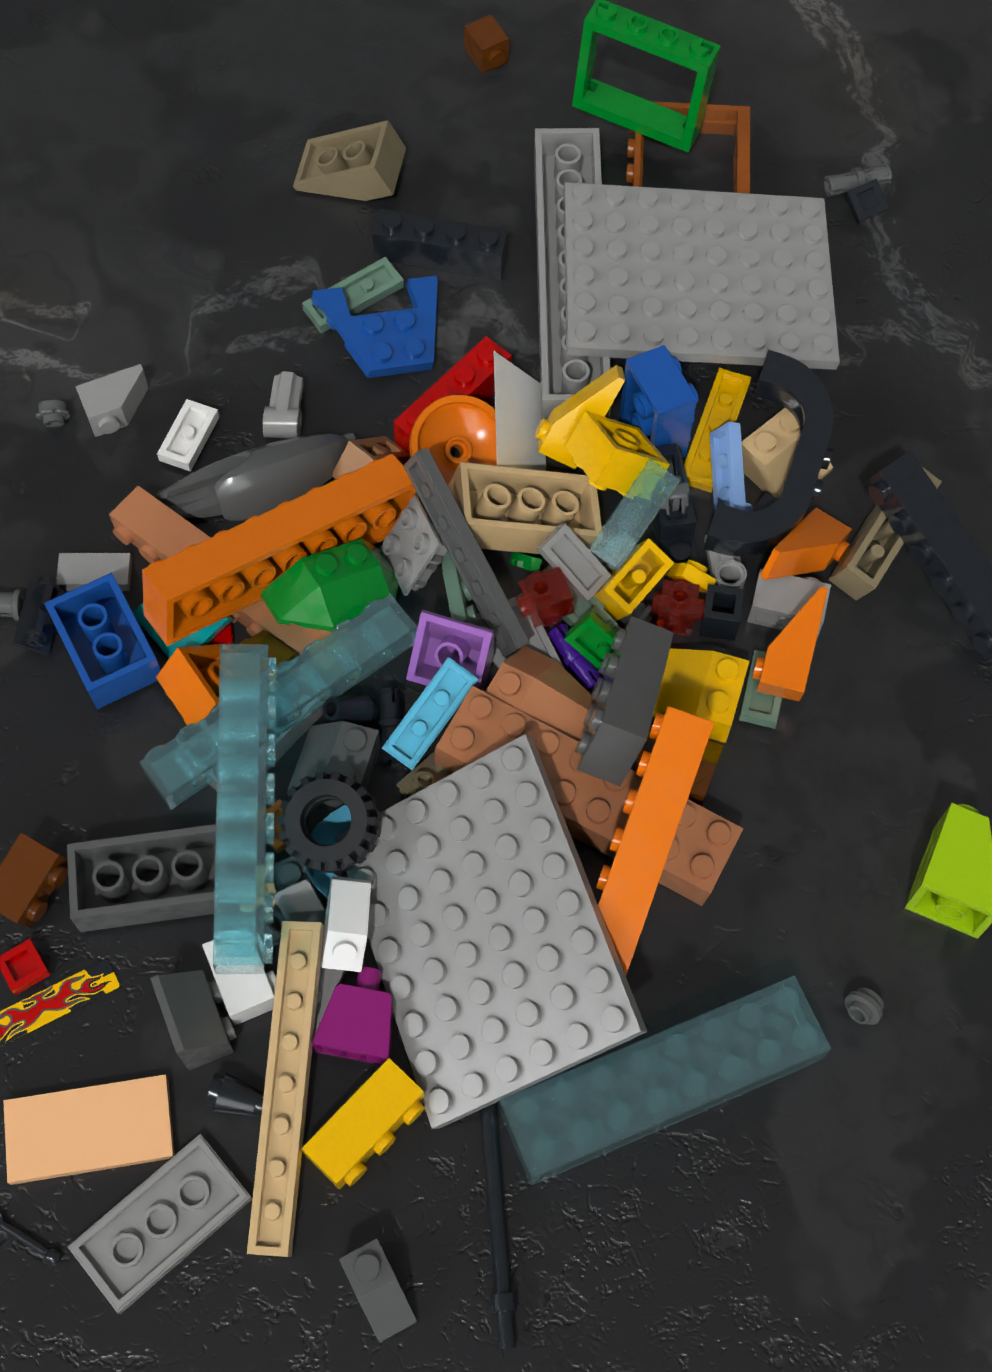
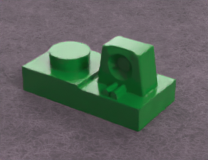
(591, 638)

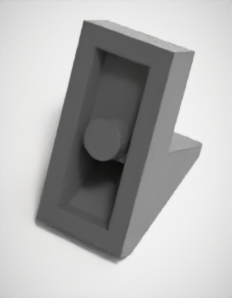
(296, 893)

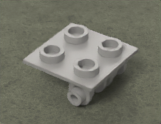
(413, 547)

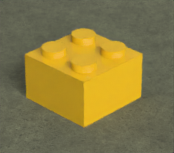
(611, 452)

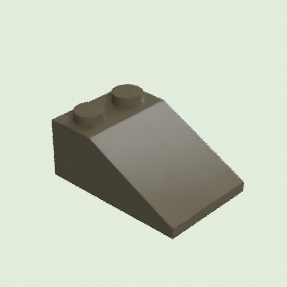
(352, 163)

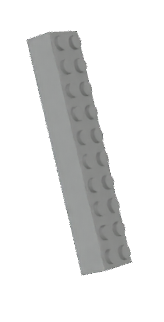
(559, 158)

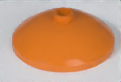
(456, 423)

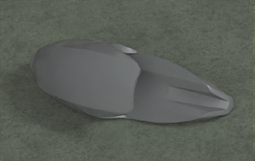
(257, 478)

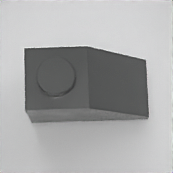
(378, 1290)

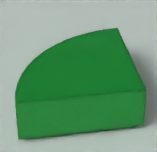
(527, 561)

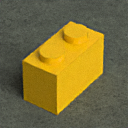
(634, 579)

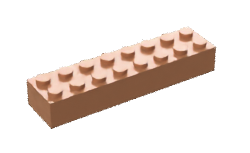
(588, 803)

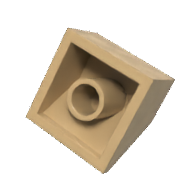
(770, 453)

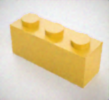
(365, 1125)

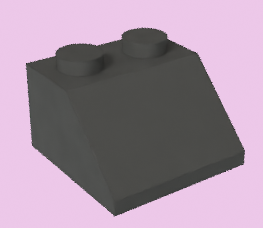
(339, 749)
(193, 1017)

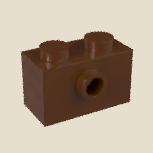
(28, 879)

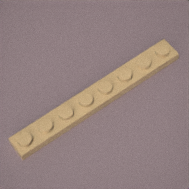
(286, 1090)

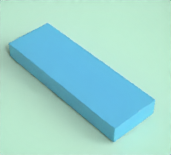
(430, 713)

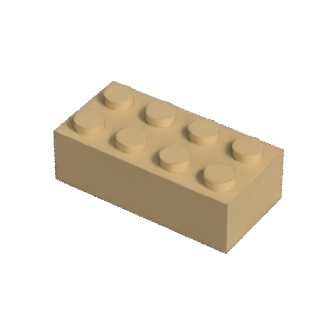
(521, 506)

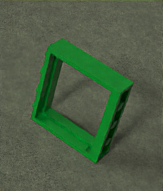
(660, 40)

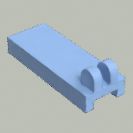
(728, 467)

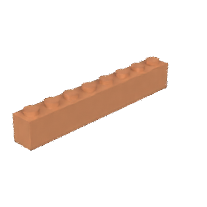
(164, 533)

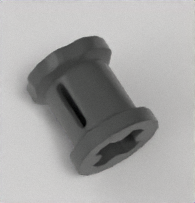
(11, 603)

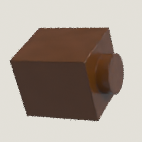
(486, 43)

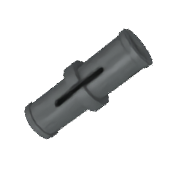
(846, 181)

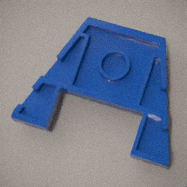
(386, 340)

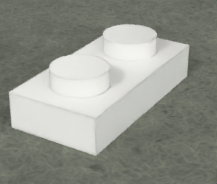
(188, 435)

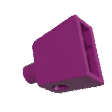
(357, 1021)

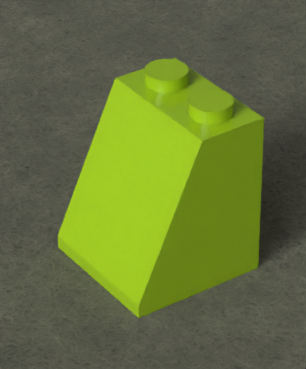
(956, 873)

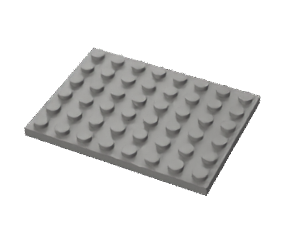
(697, 274)
(491, 936)

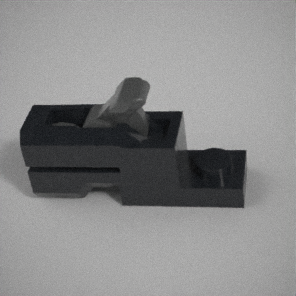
(676, 520)

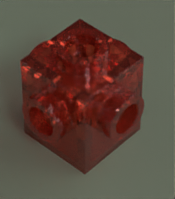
(545, 597)
(678, 606)

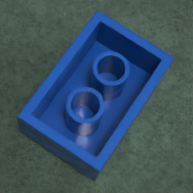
(658, 398)
(104, 640)

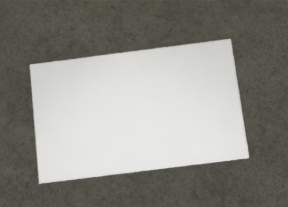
(516, 417)

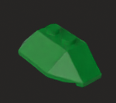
(331, 586)

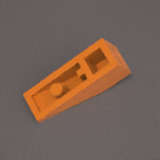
(808, 547)
(789, 657)

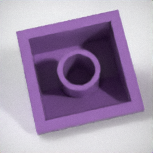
(447, 637)

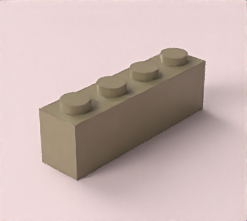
(869, 554)

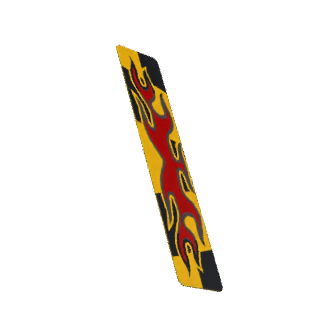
(57, 1001)

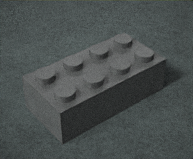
(624, 701)
(142, 878)

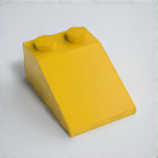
(704, 686)

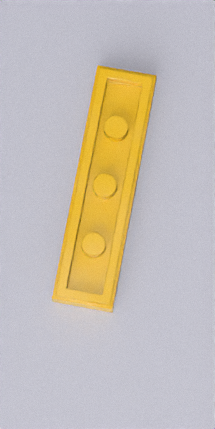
(722, 406)

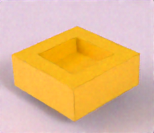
(693, 573)

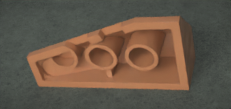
(542, 691)

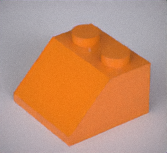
(192, 680)

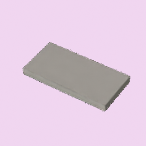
(159, 1223)

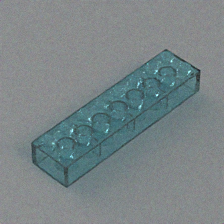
(241, 810)
(663, 1079)

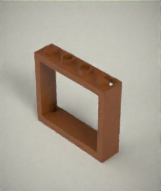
(716, 120)

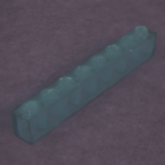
(302, 687)

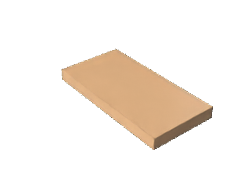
(88, 1129)

